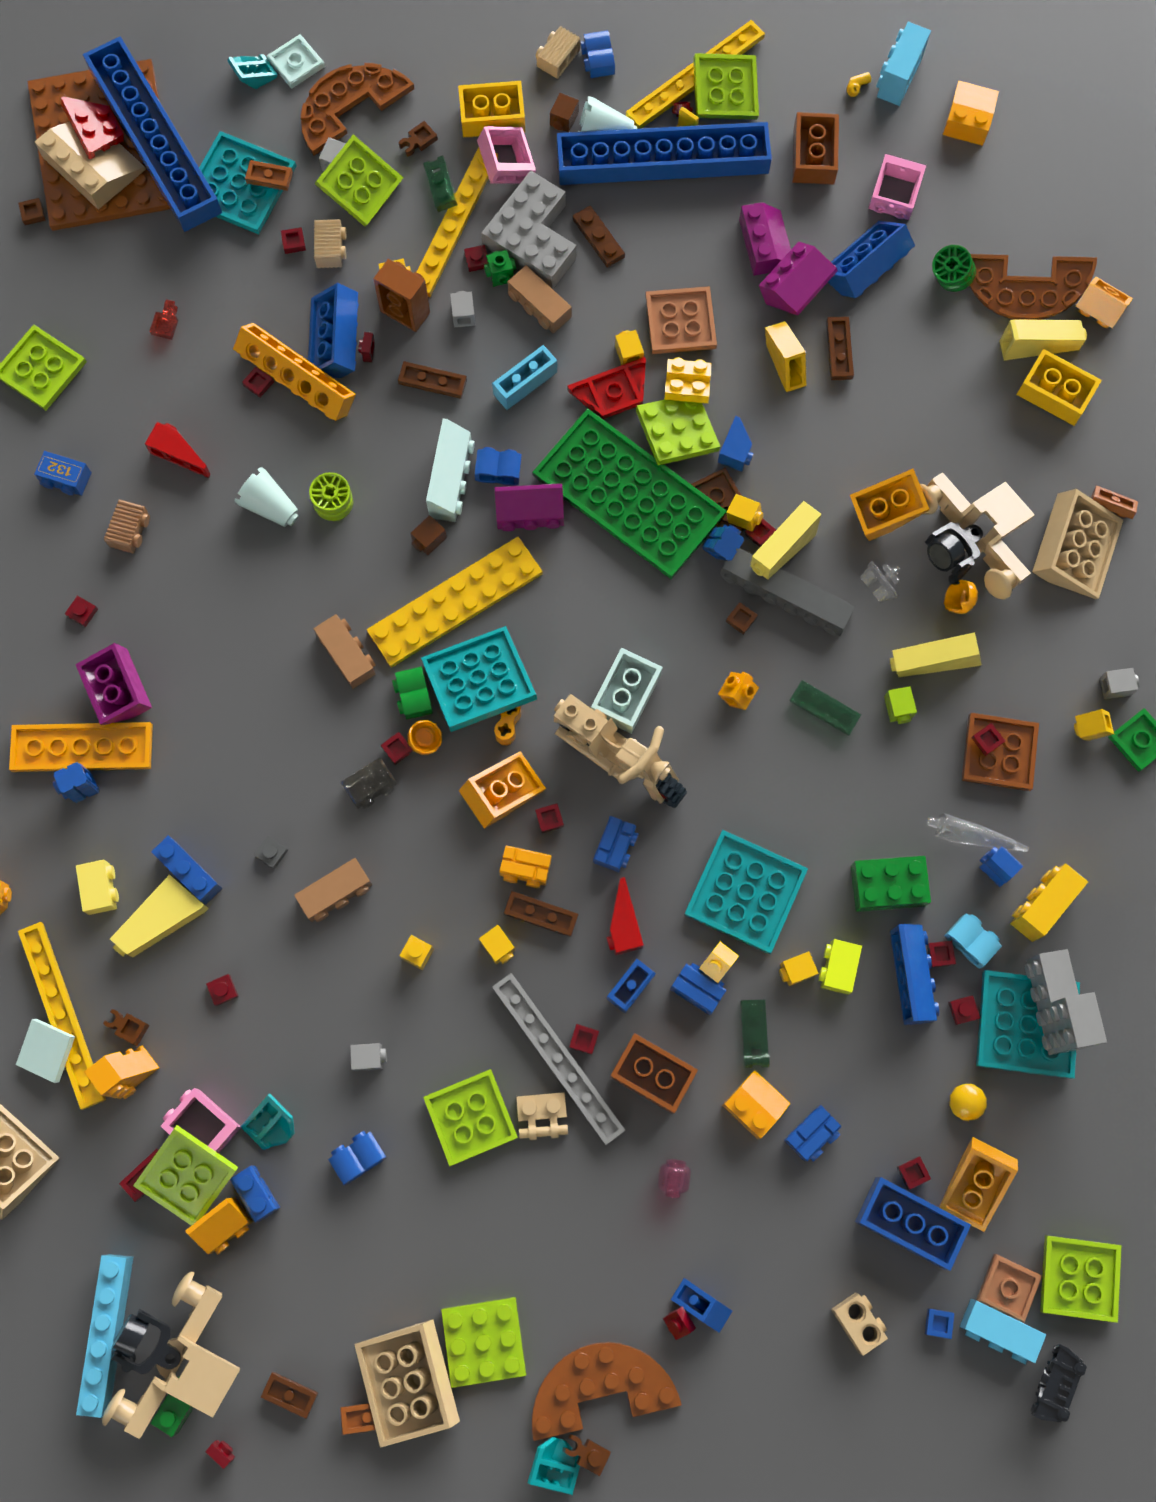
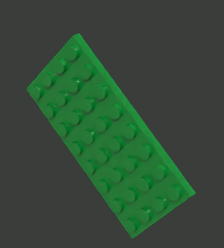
(629, 493)

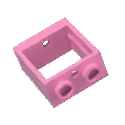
(505, 172)
(911, 172)
(187, 1099)

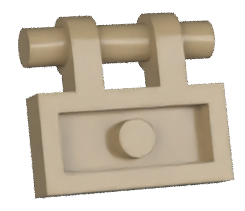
(539, 1108)

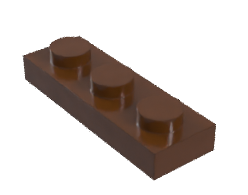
(598, 236)
(840, 348)
(432, 380)
(541, 914)

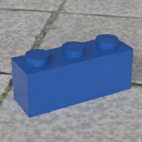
(186, 870)

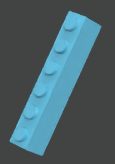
(105, 1325)

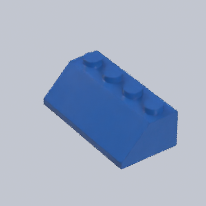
(870, 257)
(334, 330)
(913, 974)

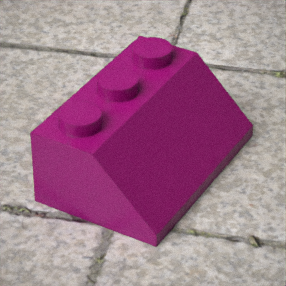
(763, 236)
(797, 279)
(529, 507)
(113, 685)

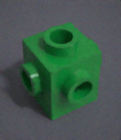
(499, 267)

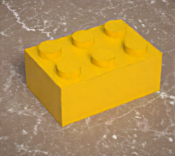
(491, 105)
(1059, 387)
(1048, 902)

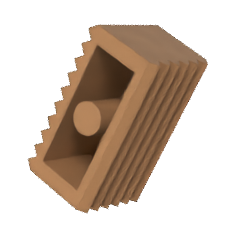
(127, 526)

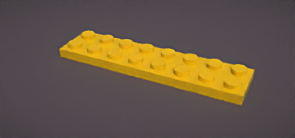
(454, 602)

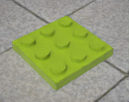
(726, 86)
(359, 180)
(40, 367)
(677, 430)
(470, 1117)
(185, 1176)
(1081, 1278)
(483, 1342)

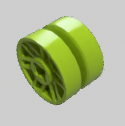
(331, 496)

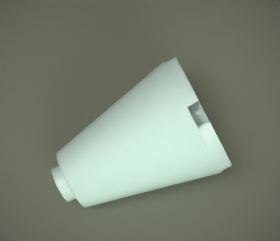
(600, 117)
(267, 499)

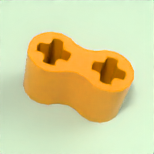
(507, 722)

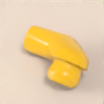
(856, 82)

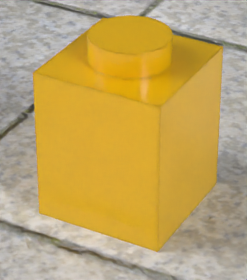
(628, 346)
(744, 512)
(1093, 725)
(497, 945)
(416, 952)
(718, 962)
(798, 969)

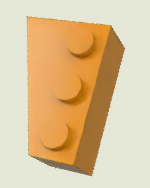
(119, 1074)

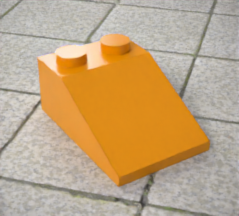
(971, 113)
(889, 504)
(501, 789)
(979, 1184)

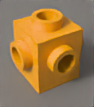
(738, 690)

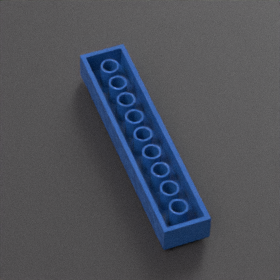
(152, 134)
(663, 153)

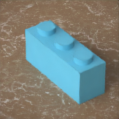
(525, 377)
(1002, 1332)

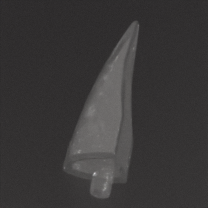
(967, 832)

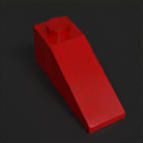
(170, 445)
(624, 926)

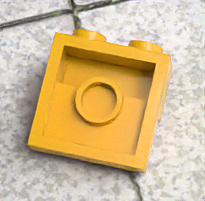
(687, 380)

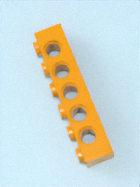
(281, 363)

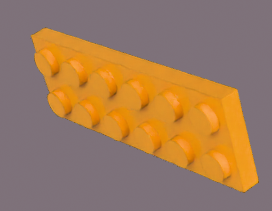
(90, 744)

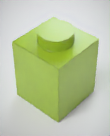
(900, 705)

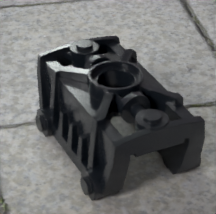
(1058, 1385)

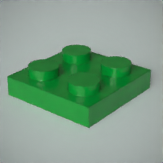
(1137, 739)

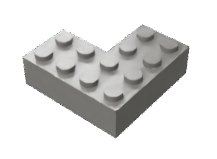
(525, 233)
(1065, 1016)

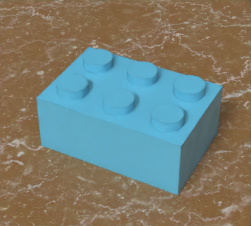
(902, 63)

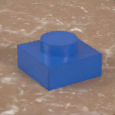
(939, 1323)

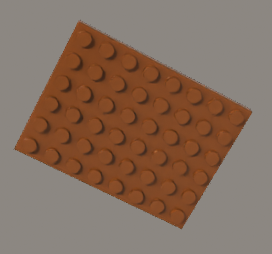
(64, 202)

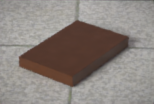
(721, 490)

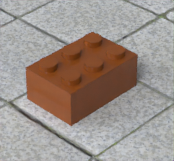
(815, 148)
(402, 294)
(653, 1073)

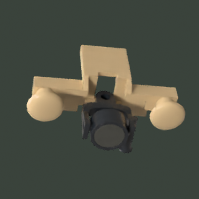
(949, 549)
(202, 1380)

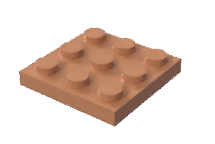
(681, 320)

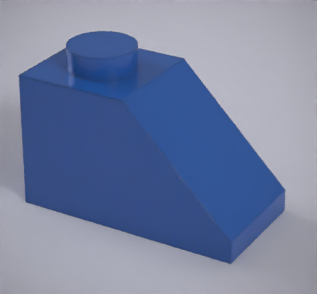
(737, 447)
(701, 1305)

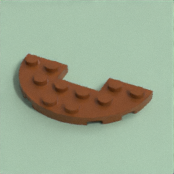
(343, 90)
(1030, 295)
(596, 1373)

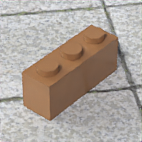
(539, 299)
(345, 650)
(333, 890)

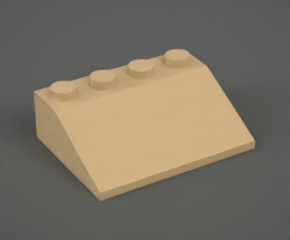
(94, 178)
(1078, 544)
(22, 1161)
(407, 1383)

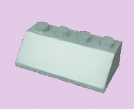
(449, 472)

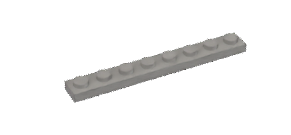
(558, 1059)

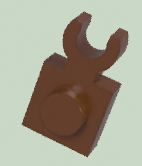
(420, 137)
(128, 1027)
(591, 1455)

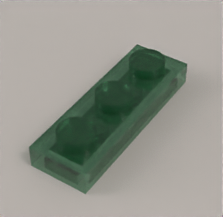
(825, 707)

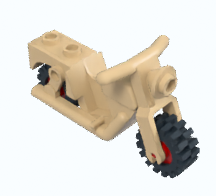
(620, 757)

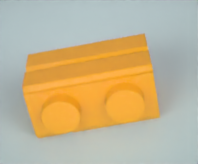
(525, 866)

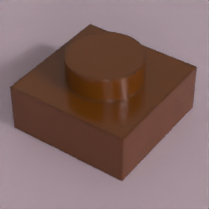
(32, 211)
(741, 618)

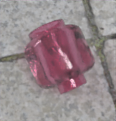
(674, 1177)

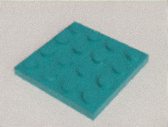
(226, 171)
(478, 678)
(746, 892)
(1010, 1031)

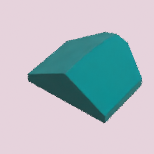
(253, 70)
(269, 1124)
(553, 1467)

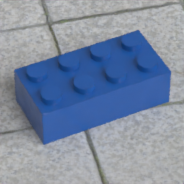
(913, 1223)

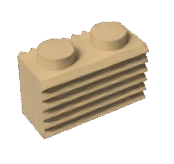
(558, 52)
(328, 243)

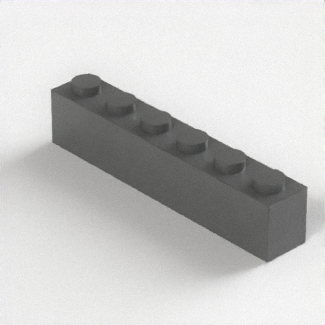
(790, 593)

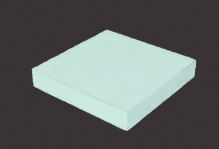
(295, 61)
(45, 1050)

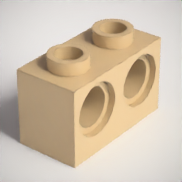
(855, 1326)

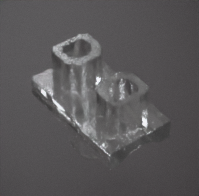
(886, 590)

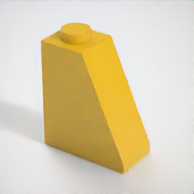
(786, 355)

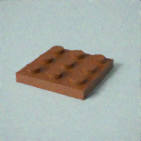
(1009, 764)

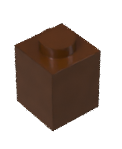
(564, 112)
(428, 535)

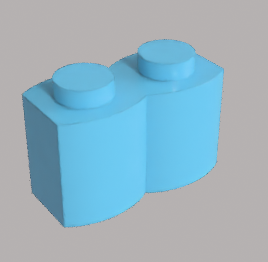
(973, 940)

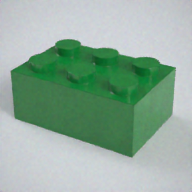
(890, 883)

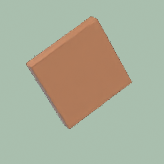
(1009, 1288)

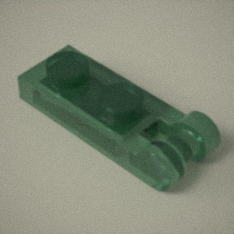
(440, 184)
(754, 1032)

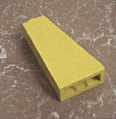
(1030, 337)
(786, 541)
(937, 656)
(159, 916)

